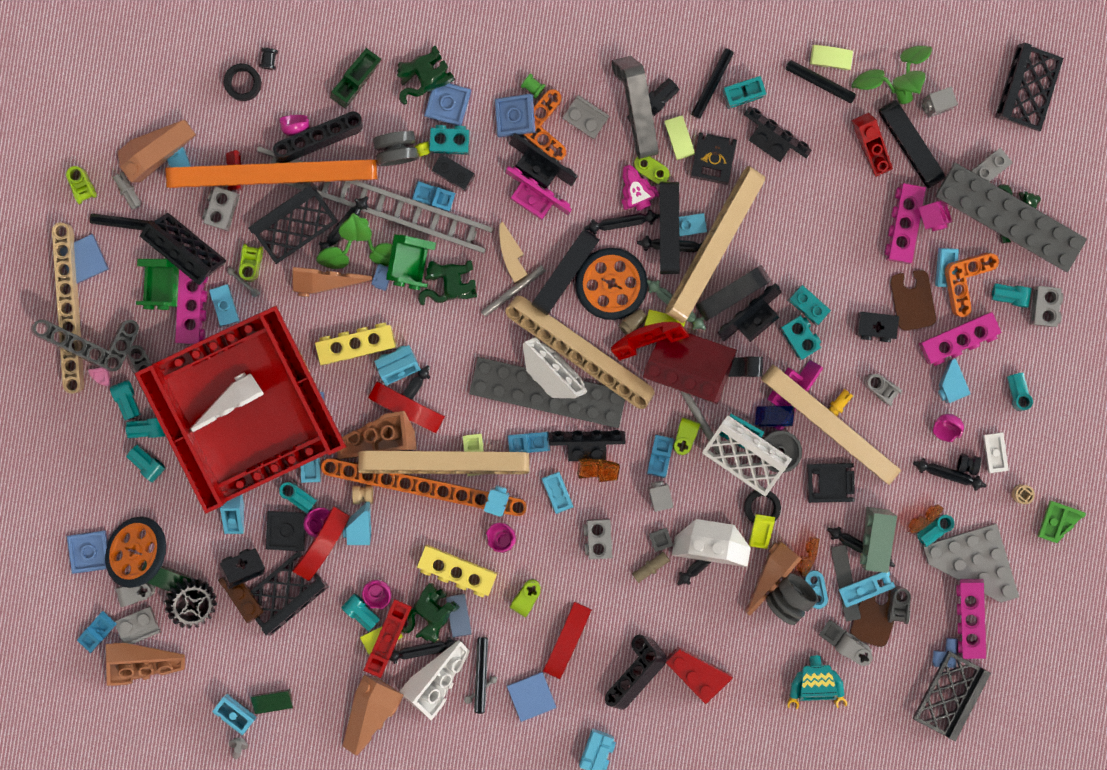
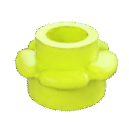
(423, 148)

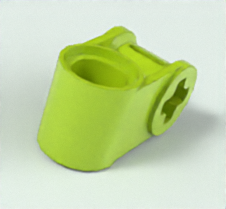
(81, 185)
(250, 261)
(686, 432)
(524, 600)

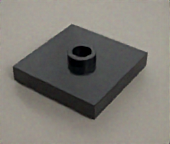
(285, 531)

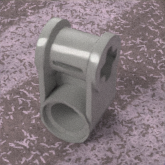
(885, 391)
(129, 596)
(852, 647)

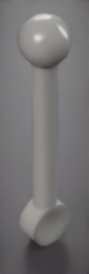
(254, 292)
(468, 699)

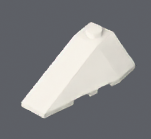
(237, 394)
(431, 683)

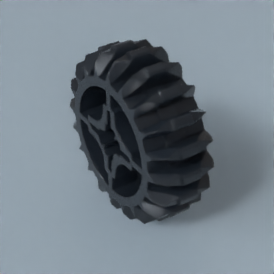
(184, 607)

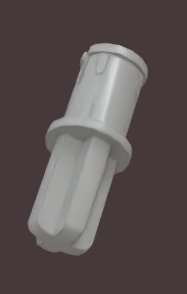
(127, 190)

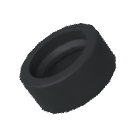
(228, 79)
(750, 498)

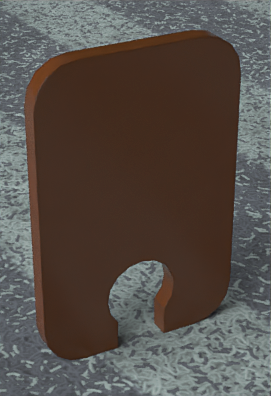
(913, 305)
(873, 625)

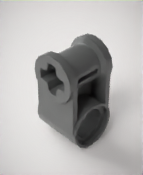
(899, 607)

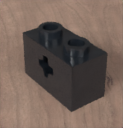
(453, 173)
(888, 325)
(236, 575)

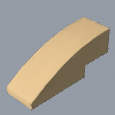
(511, 254)

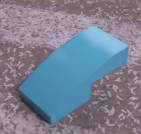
(433, 196)
(529, 442)
(660, 456)
(96, 632)

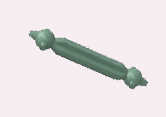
(666, 296)

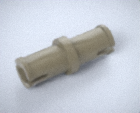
(651, 567)

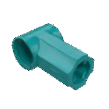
(1016, 295)
(1018, 389)
(124, 395)
(148, 428)
(150, 467)
(299, 497)
(934, 530)
(357, 609)

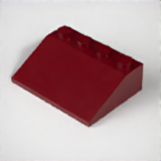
(691, 366)

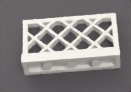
(753, 446)

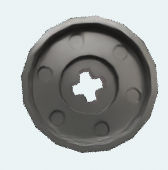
(792, 599)

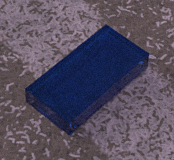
(774, 416)

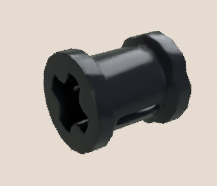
(268, 58)

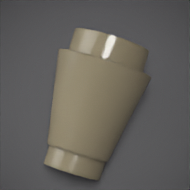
(632, 322)

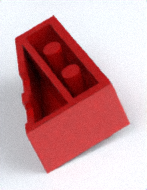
(698, 674)

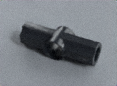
(661, 96)

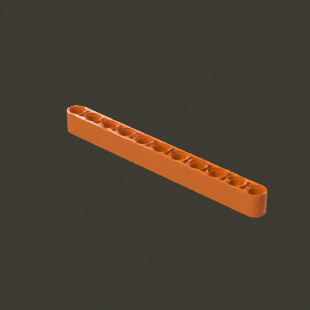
(271, 173)
(414, 487)

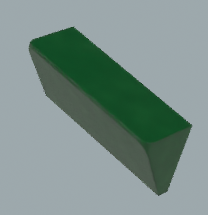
(272, 701)

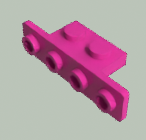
(533, 197)
(805, 380)

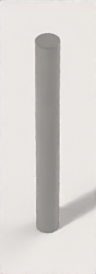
(514, 290)
(700, 419)

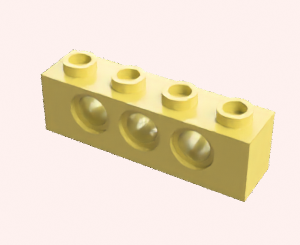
(327, 356)
(450, 561)

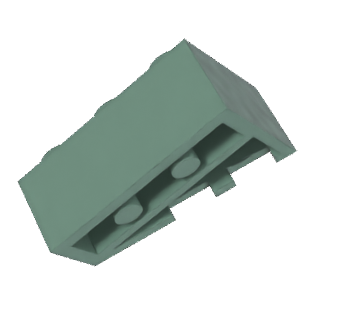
(878, 539)

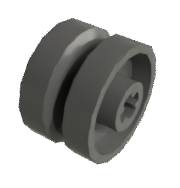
(395, 148)
(788, 443)

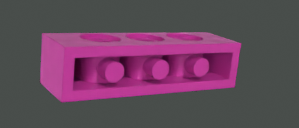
(916, 196)
(986, 322)
(183, 334)
(977, 648)

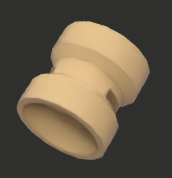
(362, 494)
(1019, 494)

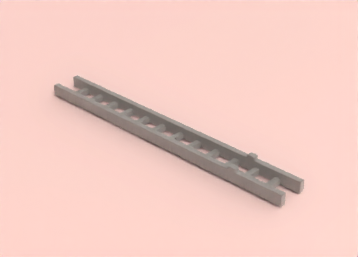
(472, 233)

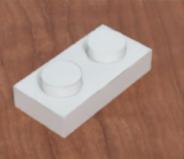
(995, 452)

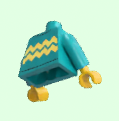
(816, 684)

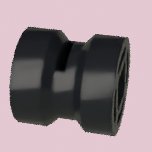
(968, 464)

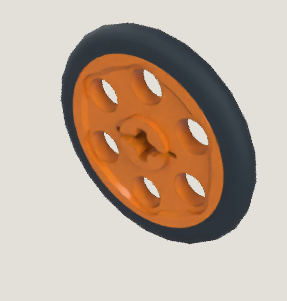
(633, 269)
(154, 559)

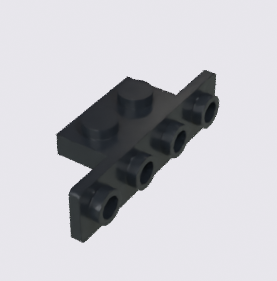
(772, 138)
(540, 165)
(754, 318)
(587, 444)

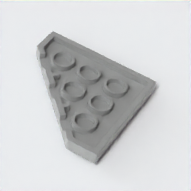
(976, 556)

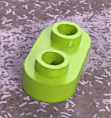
(651, 170)

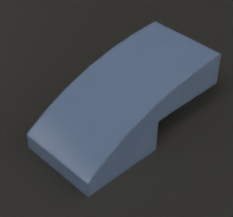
(460, 618)

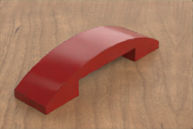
(647, 335)
(415, 411)
(322, 544)
(387, 638)
(567, 640)

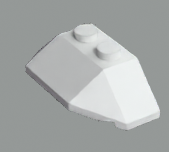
(551, 371)
(712, 543)

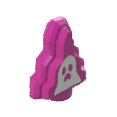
(636, 191)

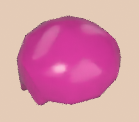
(294, 124)
(948, 427)
(314, 520)
(501, 537)
(376, 594)

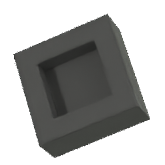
(660, 539)
(832, 633)

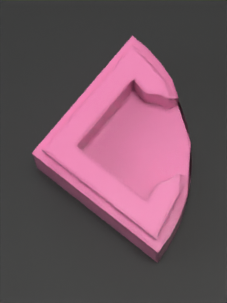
(100, 376)

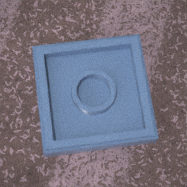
(448, 104)
(515, 115)
(88, 258)
(87, 551)
(531, 696)

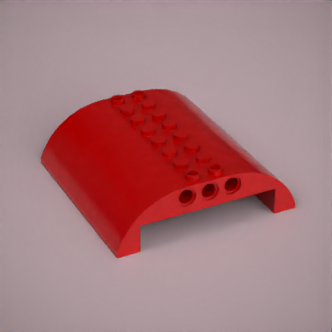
(253, 441)

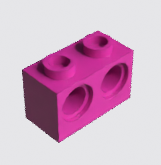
(935, 216)

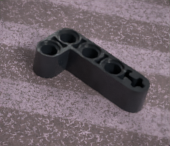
(733, 293)
(747, 367)
(620, 694)

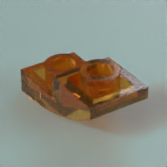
(602, 469)
(920, 523)
(807, 561)

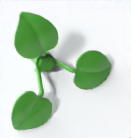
(902, 85)
(354, 229)

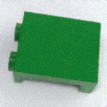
(408, 261)
(160, 284)

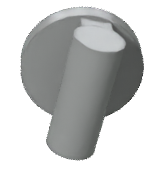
(238, 744)

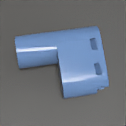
(379, 279)
(938, 656)

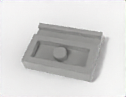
(585, 117)
(137, 626)

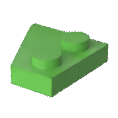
(1058, 521)

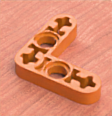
(540, 121)
(963, 273)

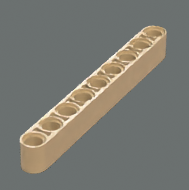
(715, 244)
(63, 299)
(580, 352)
(830, 424)
(443, 462)

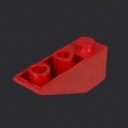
(872, 143)

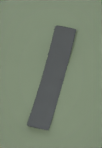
(844, 578)

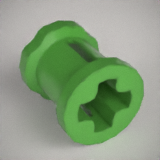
(533, 86)

